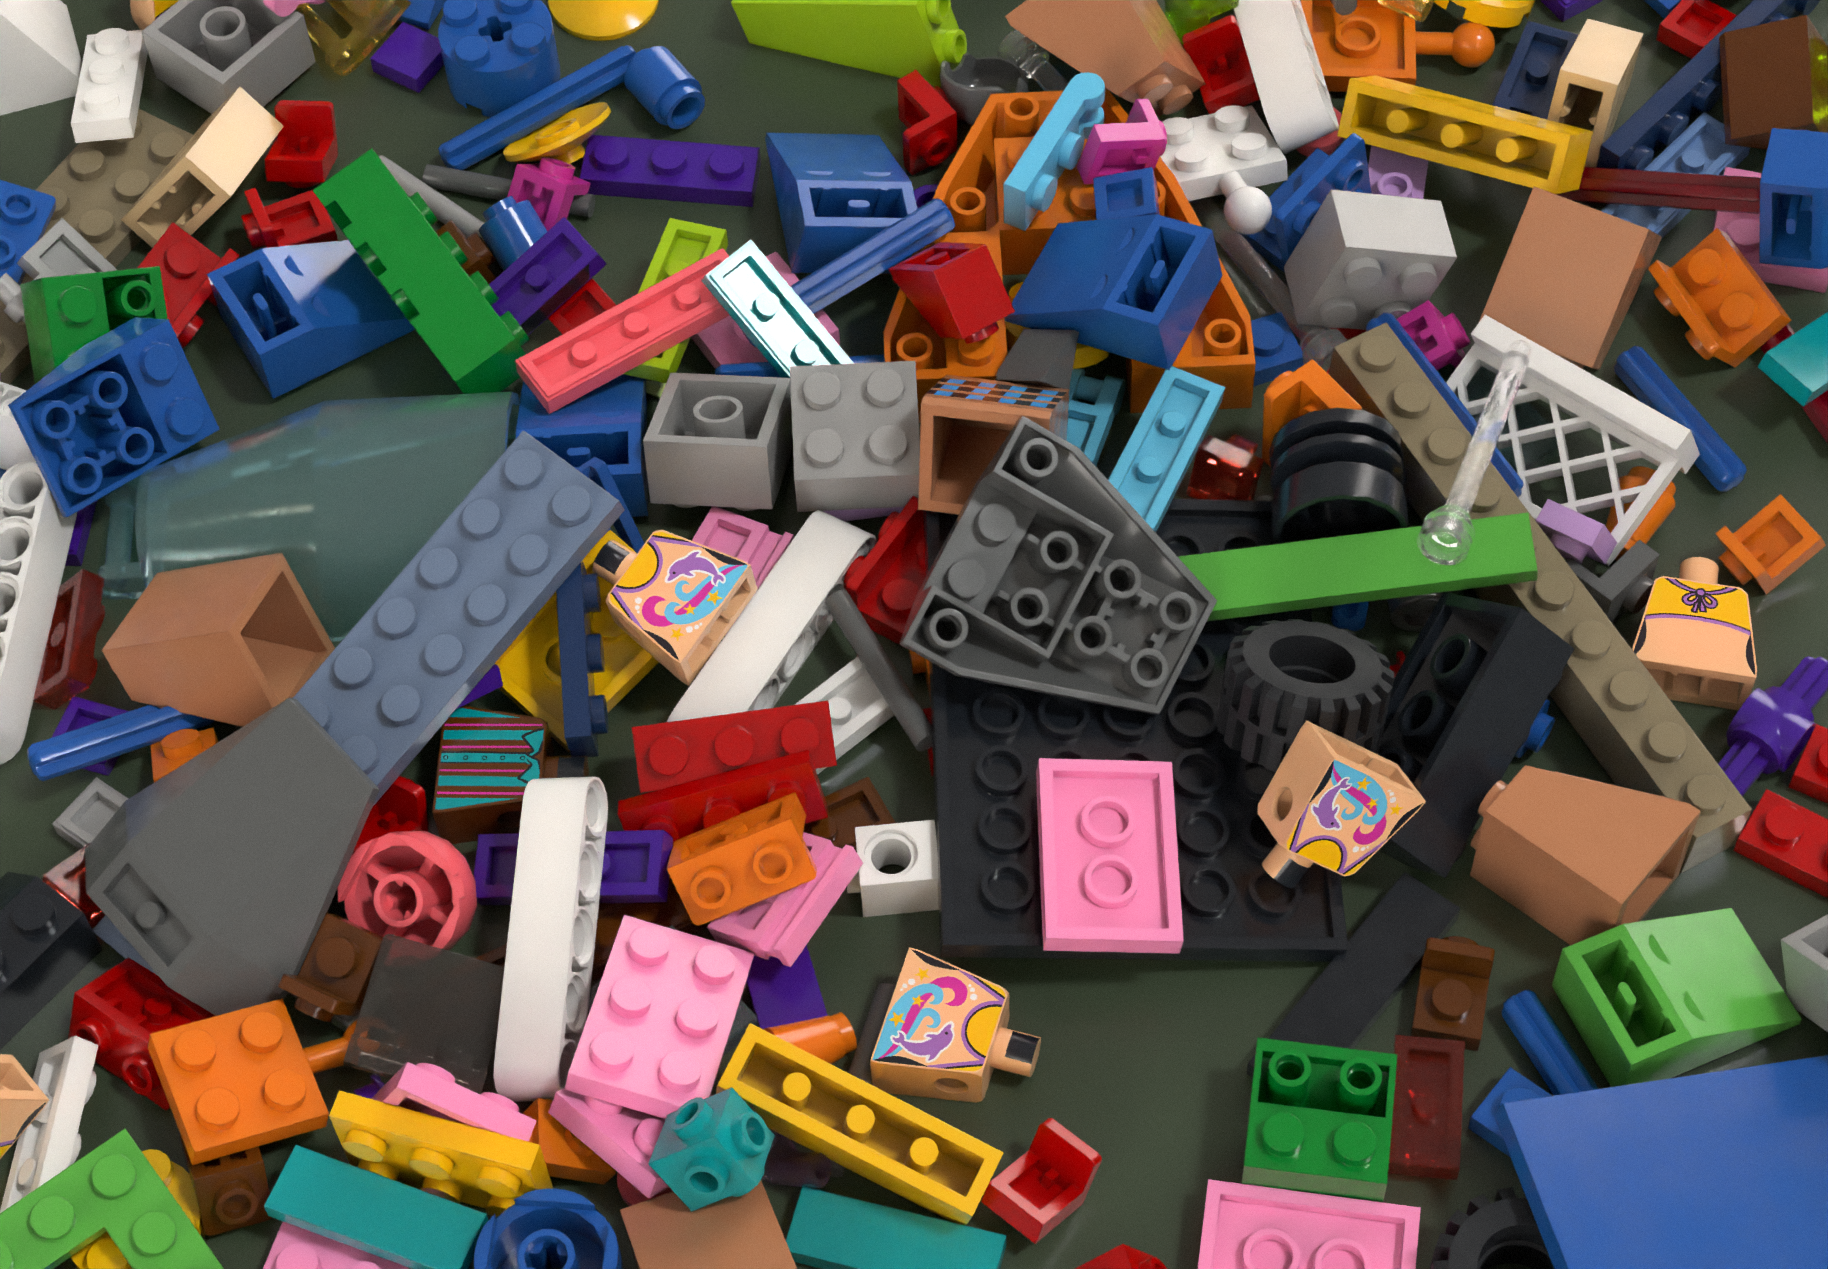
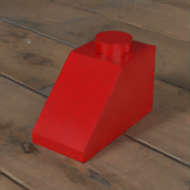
(955, 289)

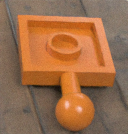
(1385, 43)
(243, 1079)

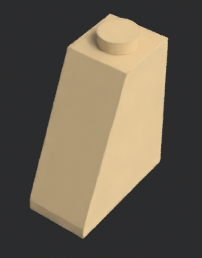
(1595, 81)
(205, 169)

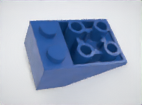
(834, 193)
(1795, 200)
(1122, 285)
(304, 310)
(113, 412)
(601, 425)

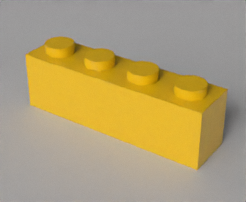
(1465, 134)
(861, 1126)

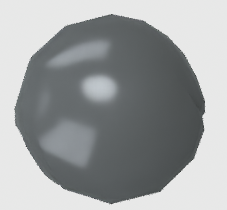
(977, 78)

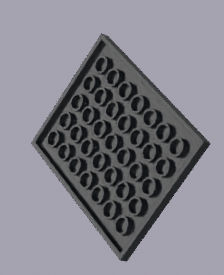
(987, 791)

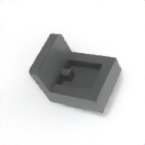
(1624, 584)

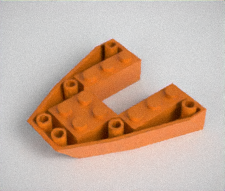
(973, 191)

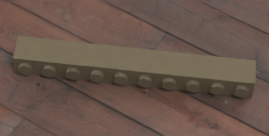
(1604, 684)

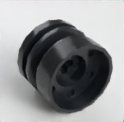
(1336, 476)

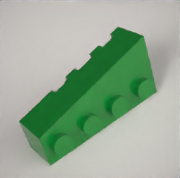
(425, 275)

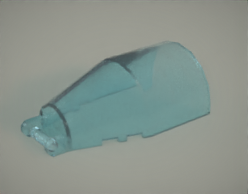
(330, 487)

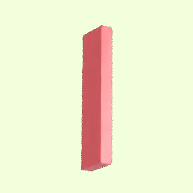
(623, 336)

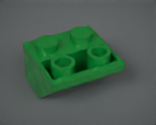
(79, 308)
(1320, 1119)

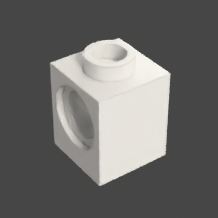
(901, 844)

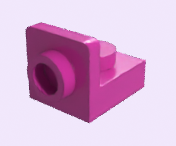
(1124, 146)
(548, 188)
(1436, 335)

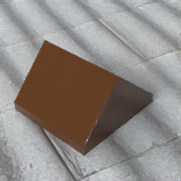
(1773, 80)

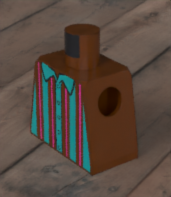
(485, 770)

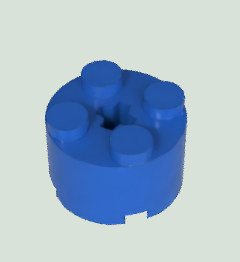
(497, 51)
(548, 1233)

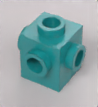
(712, 1149)

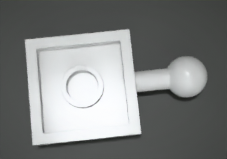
(1227, 156)

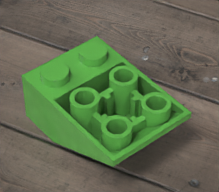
(1670, 995)

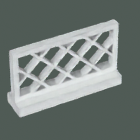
(1591, 405)

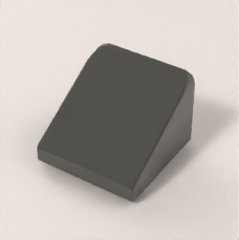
(1041, 358)

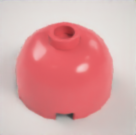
(410, 888)

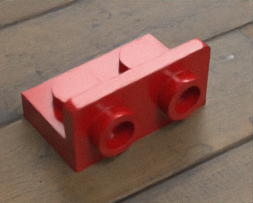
(184, 278)
(891, 573)
(119, 1016)

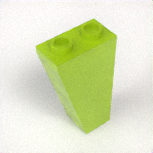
(861, 34)

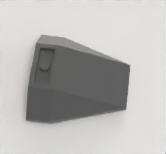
(1057, 585)
(234, 859)

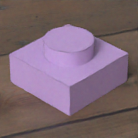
(1575, 533)

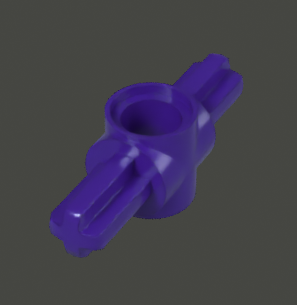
(1774, 725)

